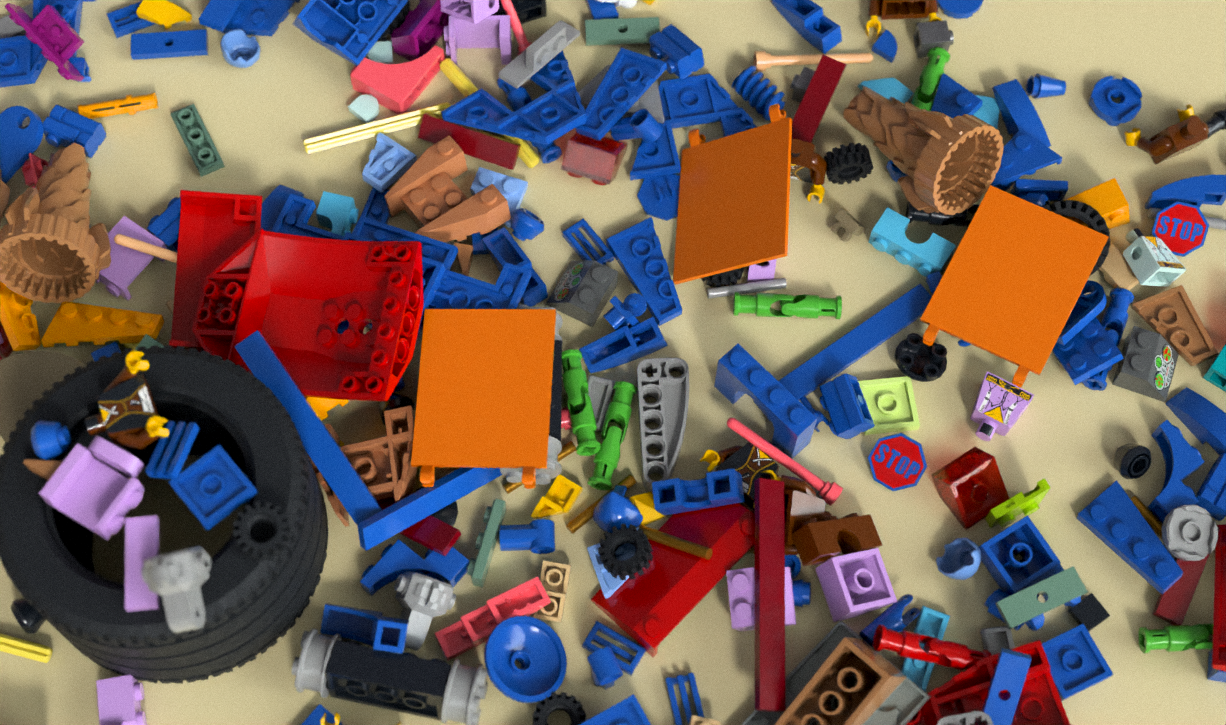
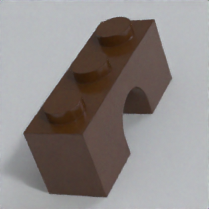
(824, 539)

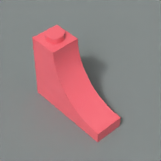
(397, 84)

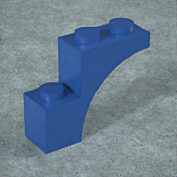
(1180, 462)
(400, 558)
(366, 626)

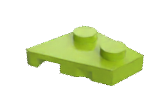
(1020, 503)

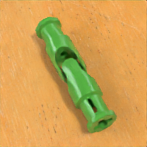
(930, 78)
(801, 305)
(576, 387)
(609, 454)
(1176, 638)

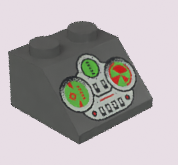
(584, 290)
(1146, 364)

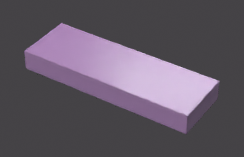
(140, 543)

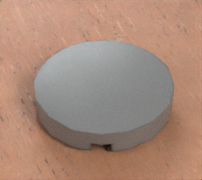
(1189, 533)

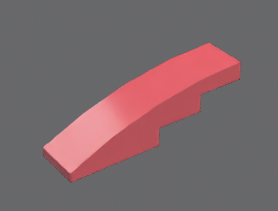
(478, 624)

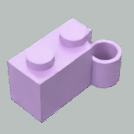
(120, 701)

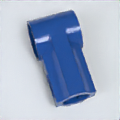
(640, 125)
(536, 537)
(604, 667)

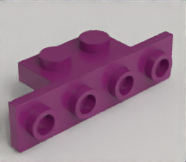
(53, 36)

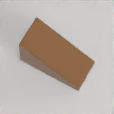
(464, 257)
(43, 468)

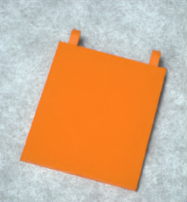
(734, 200)
(1013, 281)
(484, 390)

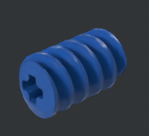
(757, 92)

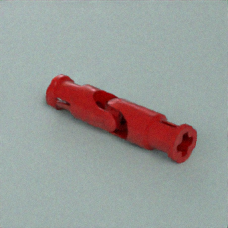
(935, 651)

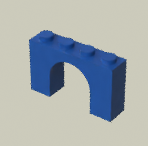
(741, 374)

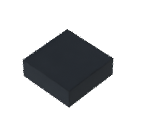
(1089, 612)

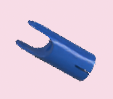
(891, 618)

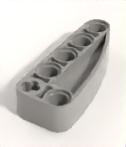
(668, 412)

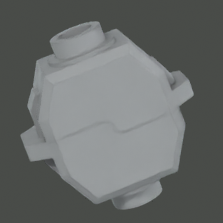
(178, 581)
(421, 601)

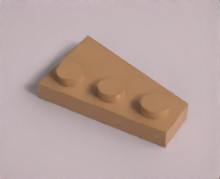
(1179, 324)

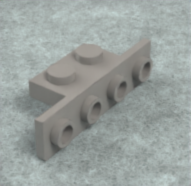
(538, 54)

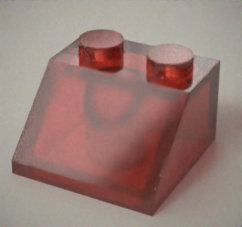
(593, 158)
(971, 486)

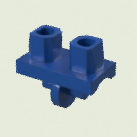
(626, 313)

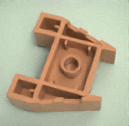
(438, 203)
(380, 462)

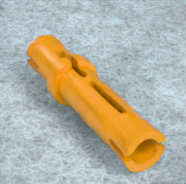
(147, 102)

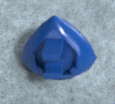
(616, 510)

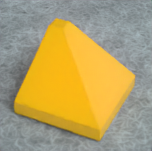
(645, 504)

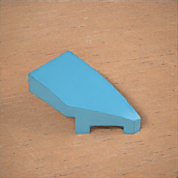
(888, 88)

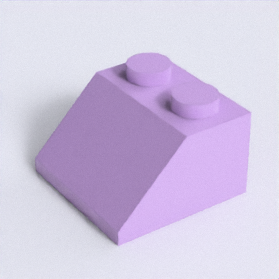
(855, 584)
(742, 598)

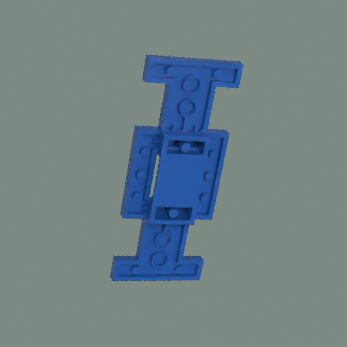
(440, 286)

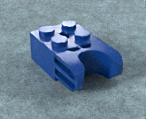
(1036, 564)

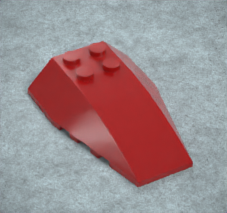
(968, 690)

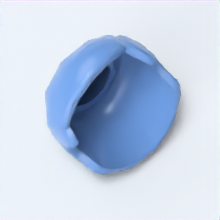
(240, 49)
(960, 559)

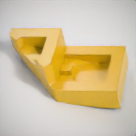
(162, 12)
(558, 499)

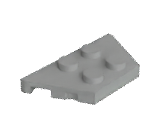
(649, 100)

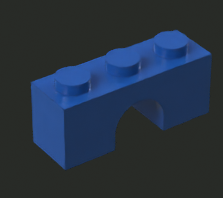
(682, 496)

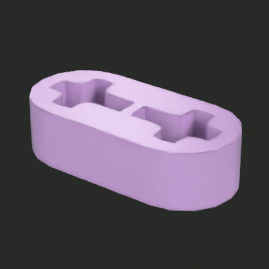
(115, 457)

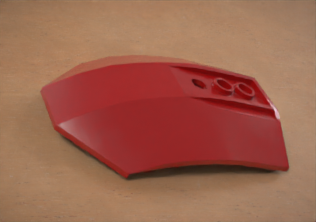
(299, 295)

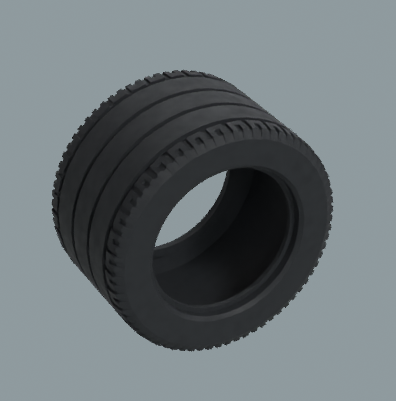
(243, 598)

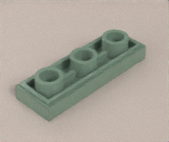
(620, 30)
(201, 149)
(486, 542)
(1055, 590)

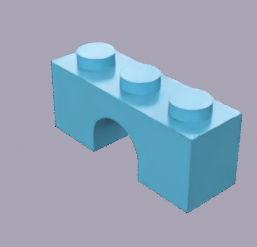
(337, 212)
(926, 257)

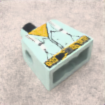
(1151, 260)

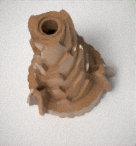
(945, 157)
(48, 240)

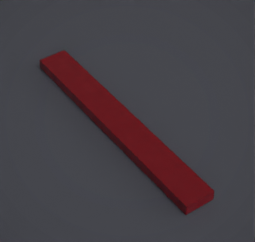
(769, 596)

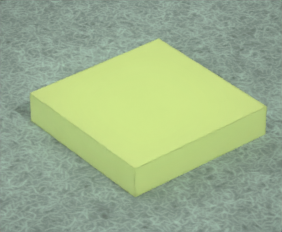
(890, 404)

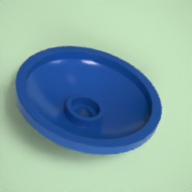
(537, 651)

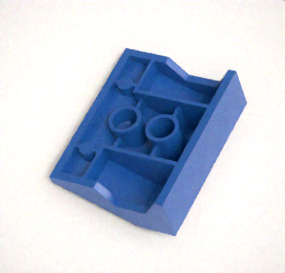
(347, 25)

